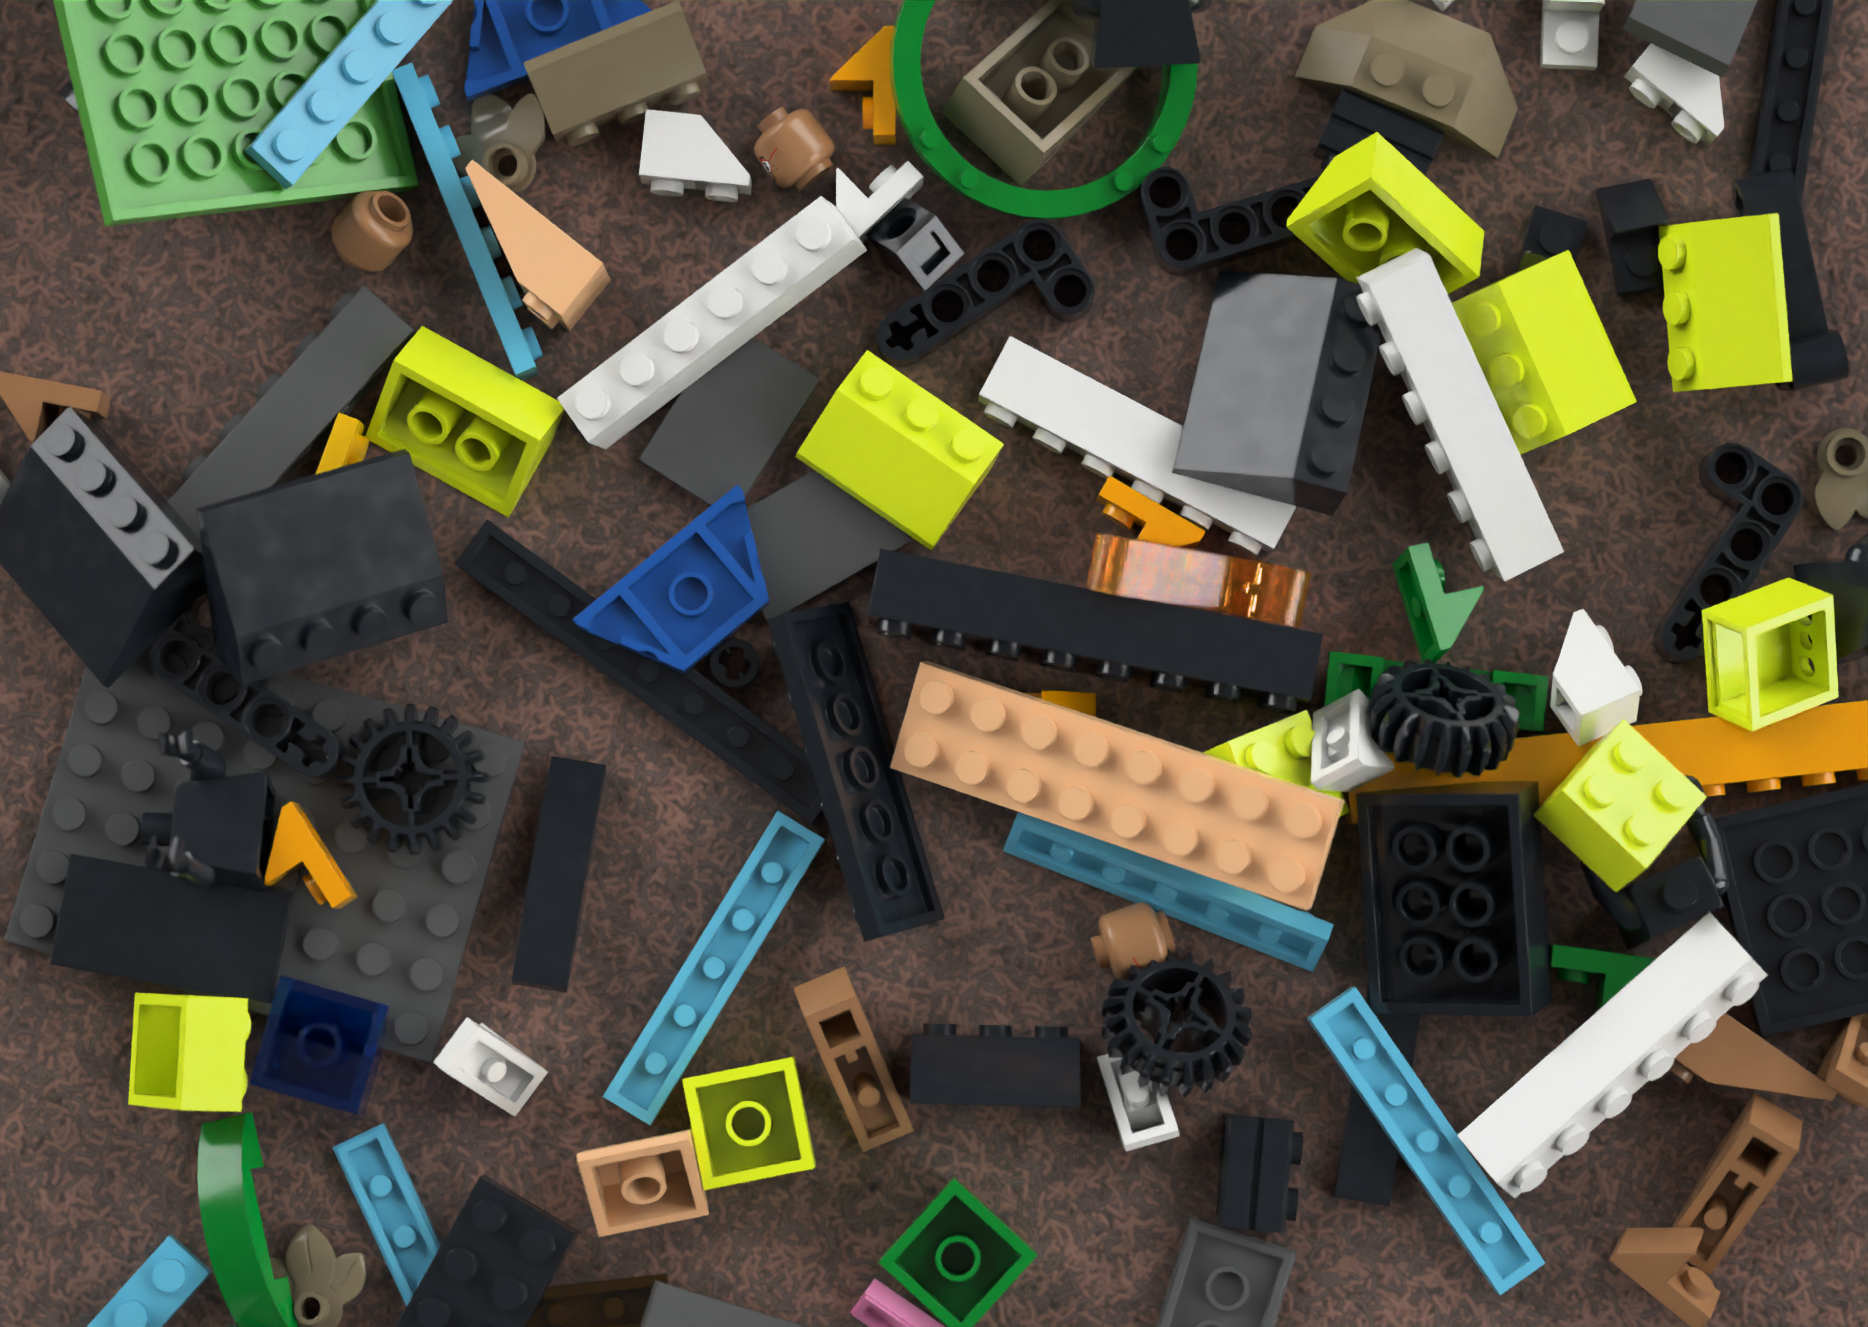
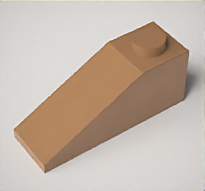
(853, 1059)
(1744, 1060)
(1739, 1177)

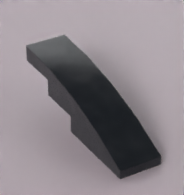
(559, 874)

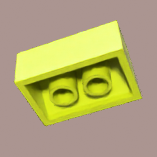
(1380, 206)
(1725, 303)
(1544, 352)
(464, 420)
(899, 450)

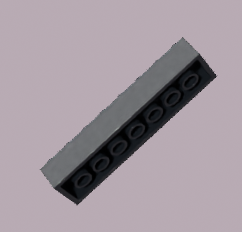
(1094, 629)

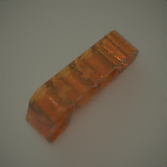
(1198, 579)

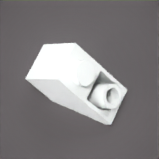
(1681, 90)
(687, 153)
(1591, 683)

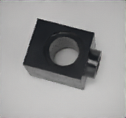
(915, 244)

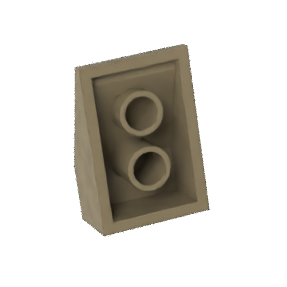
(1034, 91)

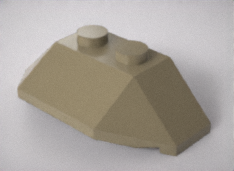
(1417, 66)

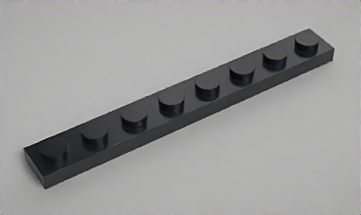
(681, 698)

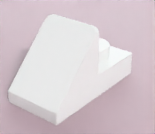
(1570, 34)
(887, 189)
(1343, 746)
(490, 1066)
(1139, 1113)

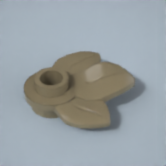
(504, 133)
(1842, 488)
(318, 1274)

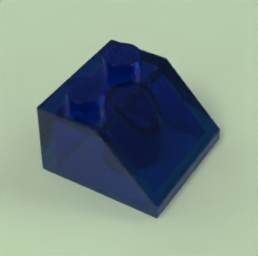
(321, 1046)

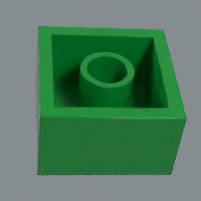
(957, 1256)

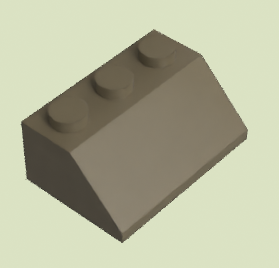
(617, 74)

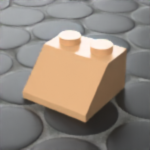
(643, 1183)

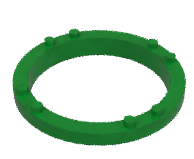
(946, 163)

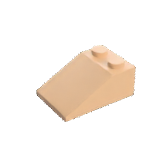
(548, 264)

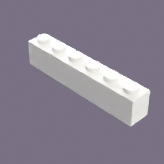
(712, 323)
(1459, 415)
(1121, 439)
(1612, 1056)

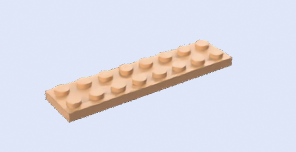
(1117, 784)

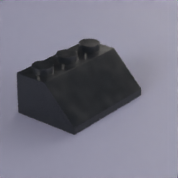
(995, 1067)

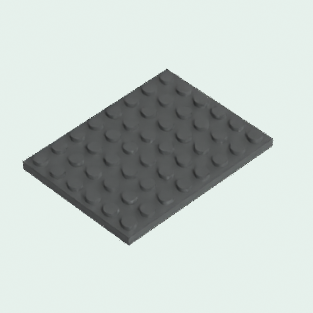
(411, 912)

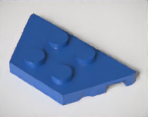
(519, 30)
(687, 591)

